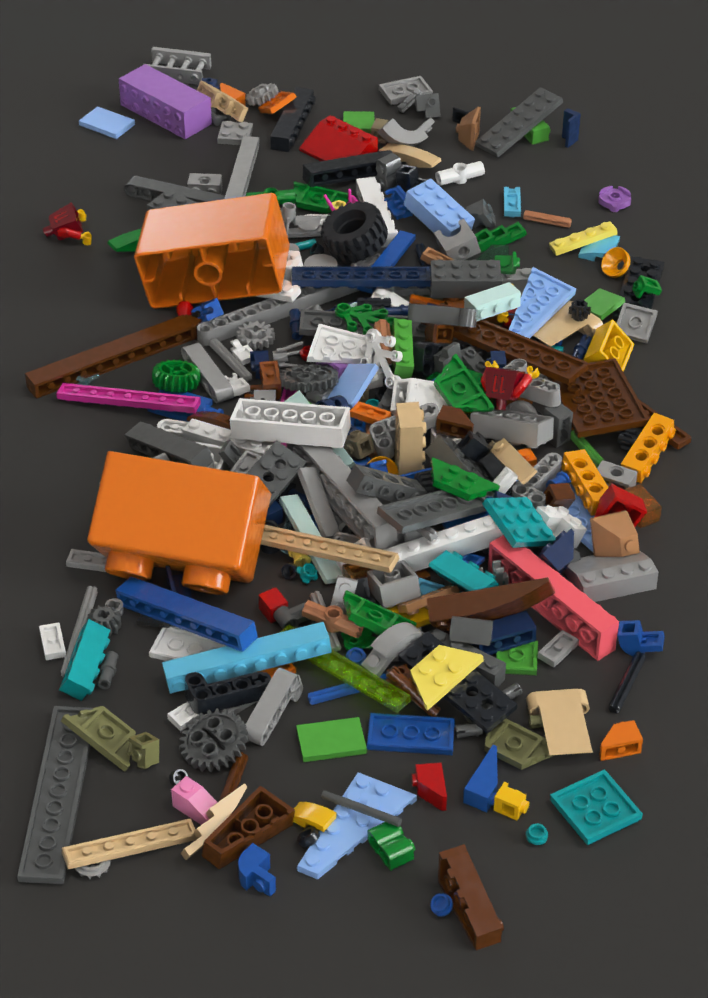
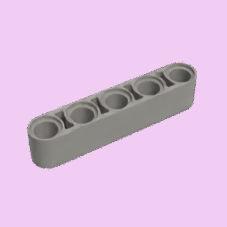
(211, 377)

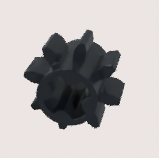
(579, 310)
(627, 439)

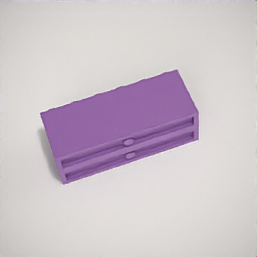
(165, 101)

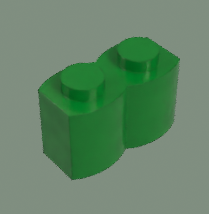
(391, 845)

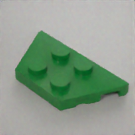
(313, 197)
(461, 389)
(459, 482)
(370, 615)

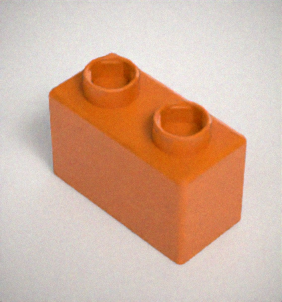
(212, 250)
(178, 517)

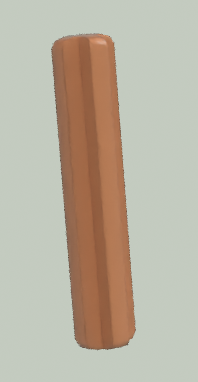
(547, 219)

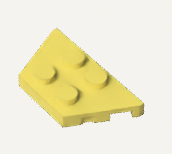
(442, 672)

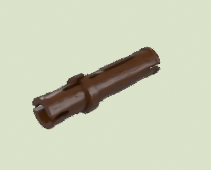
(409, 687)

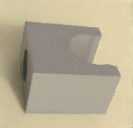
(460, 245)

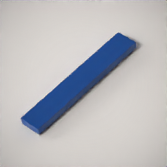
(392, 253)

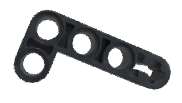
(423, 356)
(224, 693)

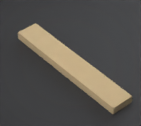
(128, 843)

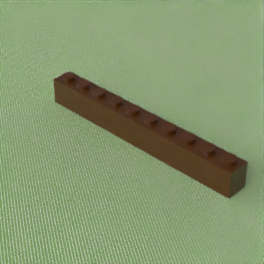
(110, 355)

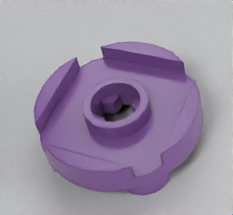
(614, 198)

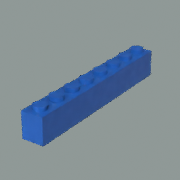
(187, 613)

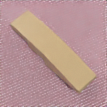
(223, 101)
(413, 155)
(217, 815)

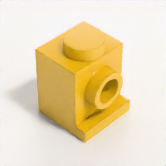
(510, 802)

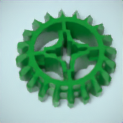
(176, 376)

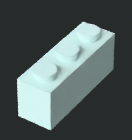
(494, 300)

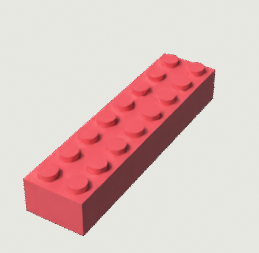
(568, 607)

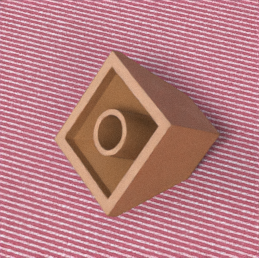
(469, 128)
(614, 535)

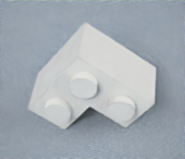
(560, 520)

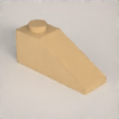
(513, 460)

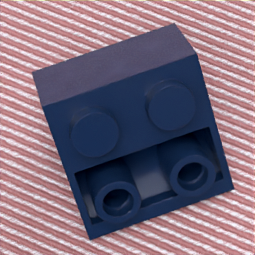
(560, 552)

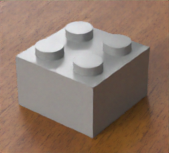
(394, 587)

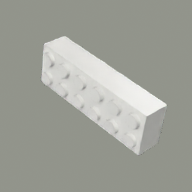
(290, 423)

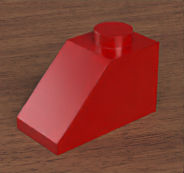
(430, 784)

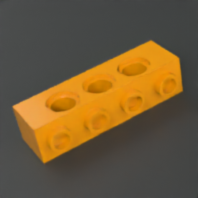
(649, 445)
(584, 478)

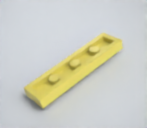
(583, 238)

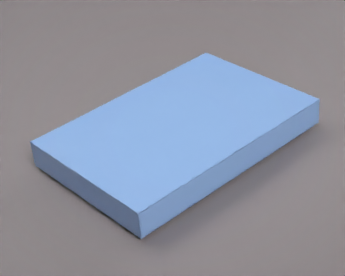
(106, 122)
(354, 382)

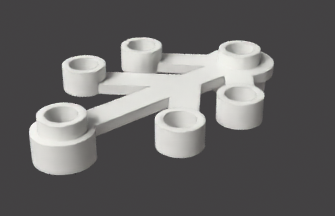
(373, 339)

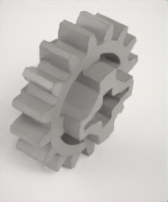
(261, 94)
(256, 335)

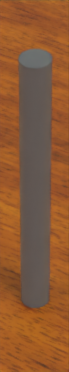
(364, 809)

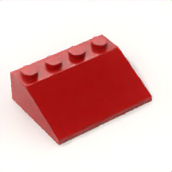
(338, 139)

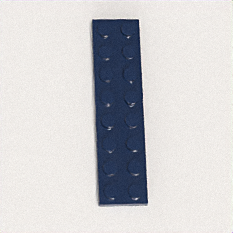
(360, 276)

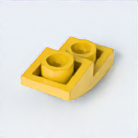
(314, 815)

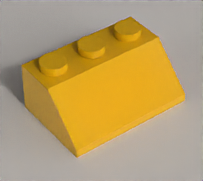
(609, 343)

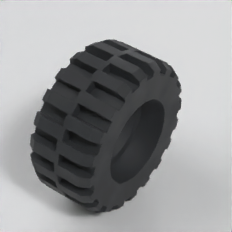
(354, 232)

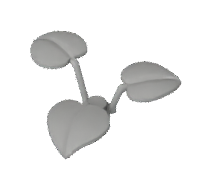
(304, 222)

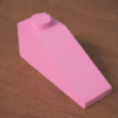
(192, 800)

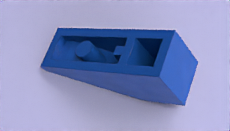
(483, 784)

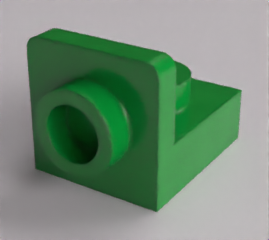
(508, 263)
(646, 285)

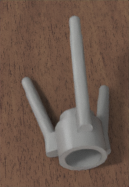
(281, 355)

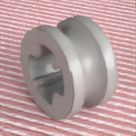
(117, 603)

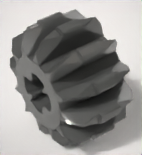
(106, 617)

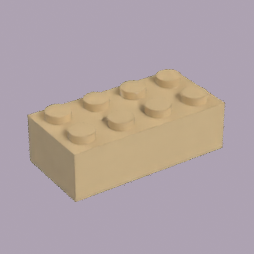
(409, 437)

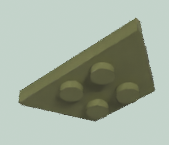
(104, 733)
(517, 745)

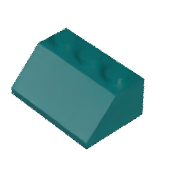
(463, 574)

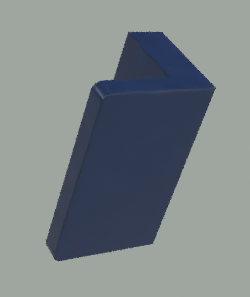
(571, 125)
(175, 585)

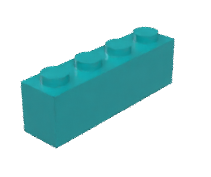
(85, 660)

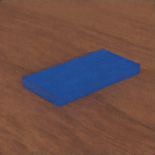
(411, 734)

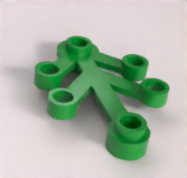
(345, 311)

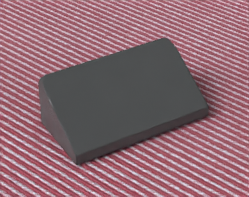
(471, 630)

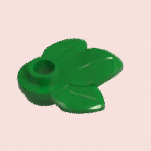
(362, 642)

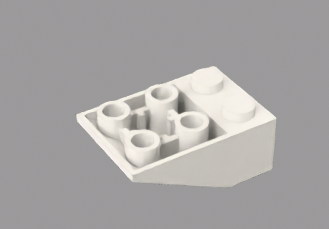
(415, 391)

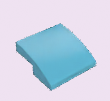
(598, 248)

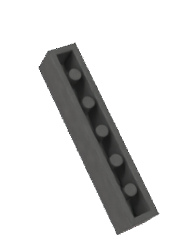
(155, 441)

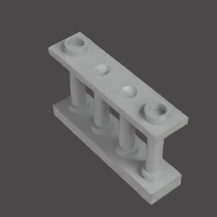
(181, 58)

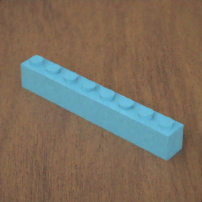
(258, 656)

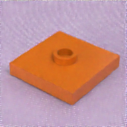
(277, 103)

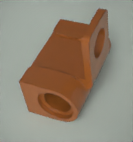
(270, 379)

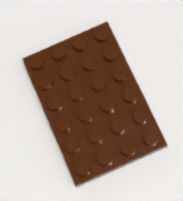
(602, 400)

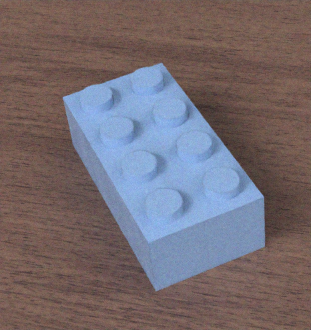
(436, 208)

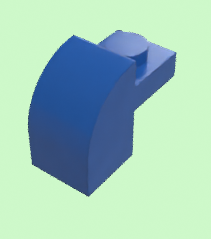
(634, 639)
(253, 869)

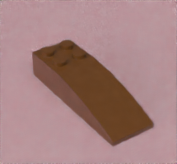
(488, 602)

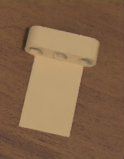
(563, 325)
(562, 719)

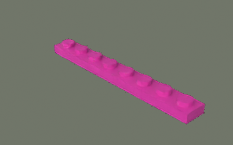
(128, 398)

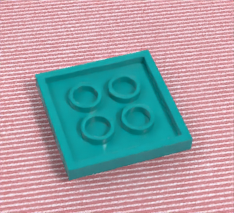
(519, 521)
(596, 807)

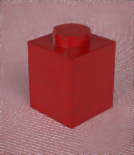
(270, 601)

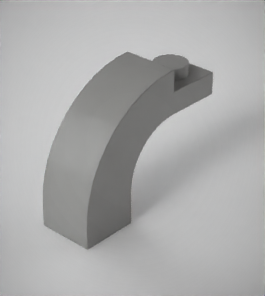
(395, 134)
(389, 645)

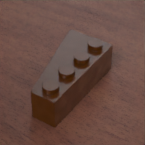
(252, 822)
(470, 901)

